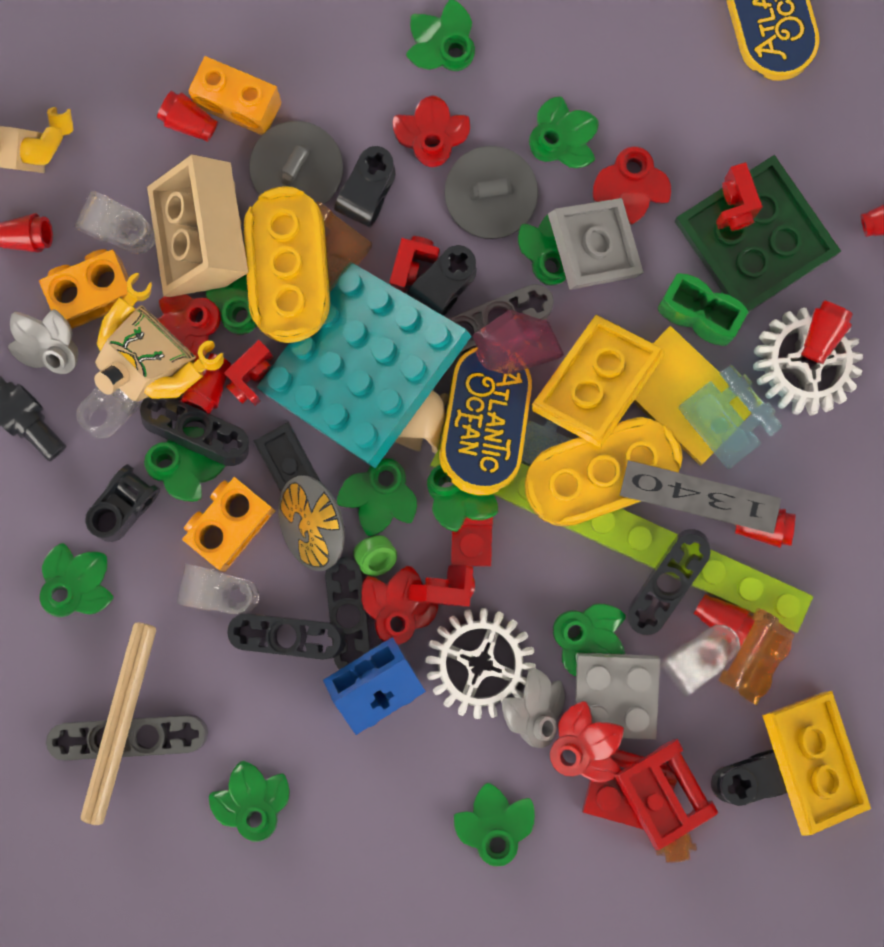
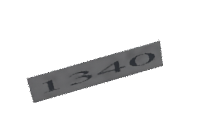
(700, 496)

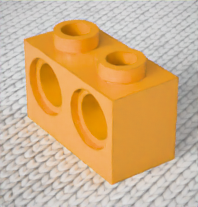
(235, 96)
(91, 300)
(236, 531)

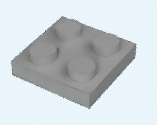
(595, 243)
(620, 690)

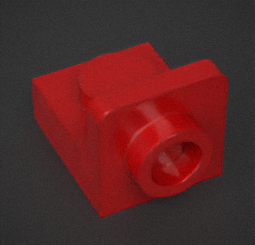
(741, 192)
(405, 269)
(249, 366)
(473, 543)
(452, 591)

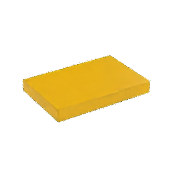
(598, 380)
(673, 382)
(816, 762)

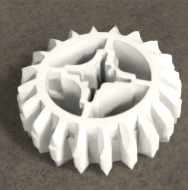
(807, 377)
(448, 650)

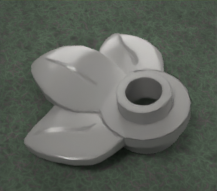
(43, 342)
(537, 711)

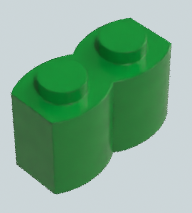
(710, 314)

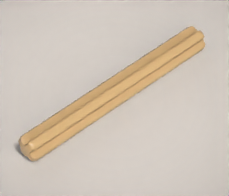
(118, 724)

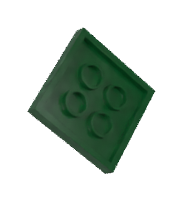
(768, 254)

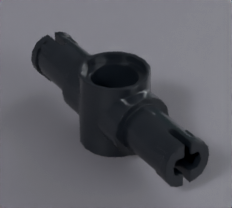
(22, 416)

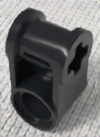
(364, 192)
(440, 287)
(122, 502)
(758, 778)

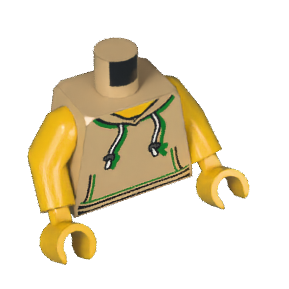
(30, 149)
(143, 355)

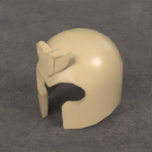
(426, 424)

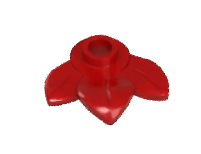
(431, 126)
(633, 188)
(180, 319)
(391, 600)
(590, 742)

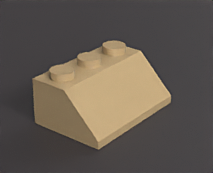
(197, 227)

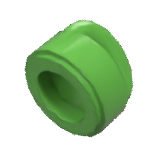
(375, 555)

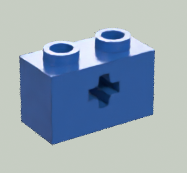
(374, 686)

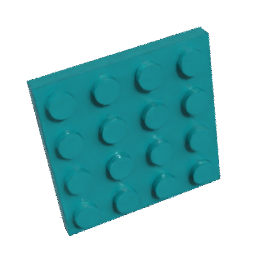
(365, 365)

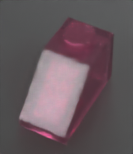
(516, 343)

